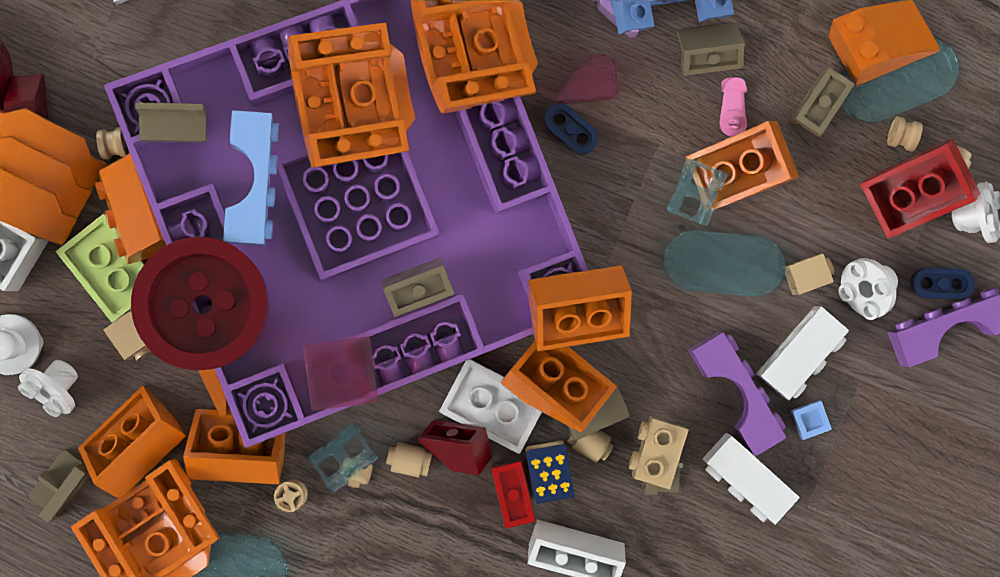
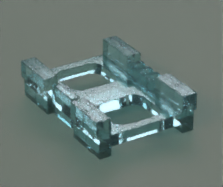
(705, 195)
(347, 465)

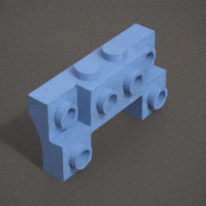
(638, 13)

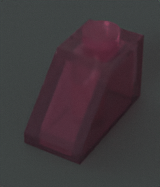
(591, 82)

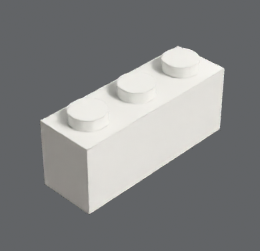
(803, 353)
(749, 479)
(575, 552)

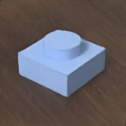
(811, 419)

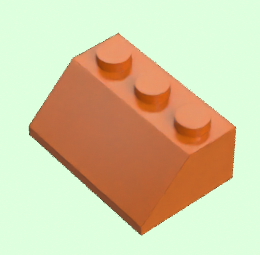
(129, 211)
(580, 307)
(130, 443)
(218, 452)

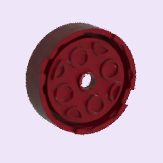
(166, 297)

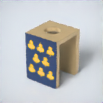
(549, 471)

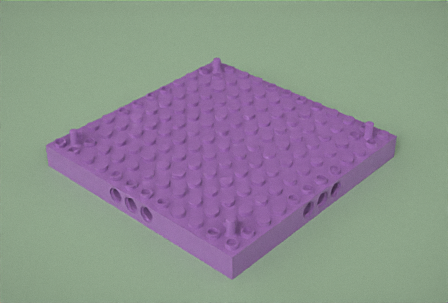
(461, 193)

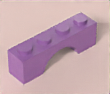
(920, 339)
(757, 424)

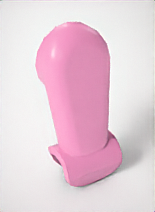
(733, 112)

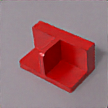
(513, 494)

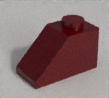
(27, 93)
(458, 446)

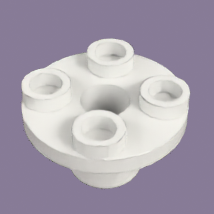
(980, 214)
(868, 287)
(18, 344)
(50, 387)

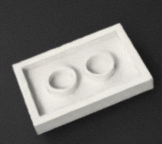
(484, 402)

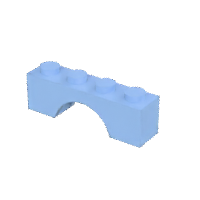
(248, 220)

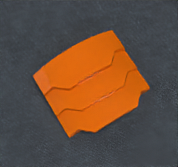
(474, 51)
(350, 94)
(43, 175)
(150, 530)

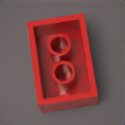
(920, 188)

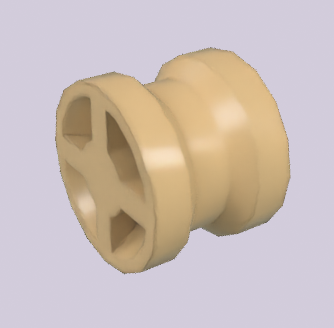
(904, 134)
(111, 143)
(285, 498)

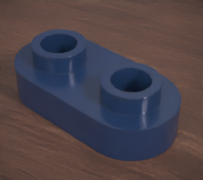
(572, 127)
(940, 283)

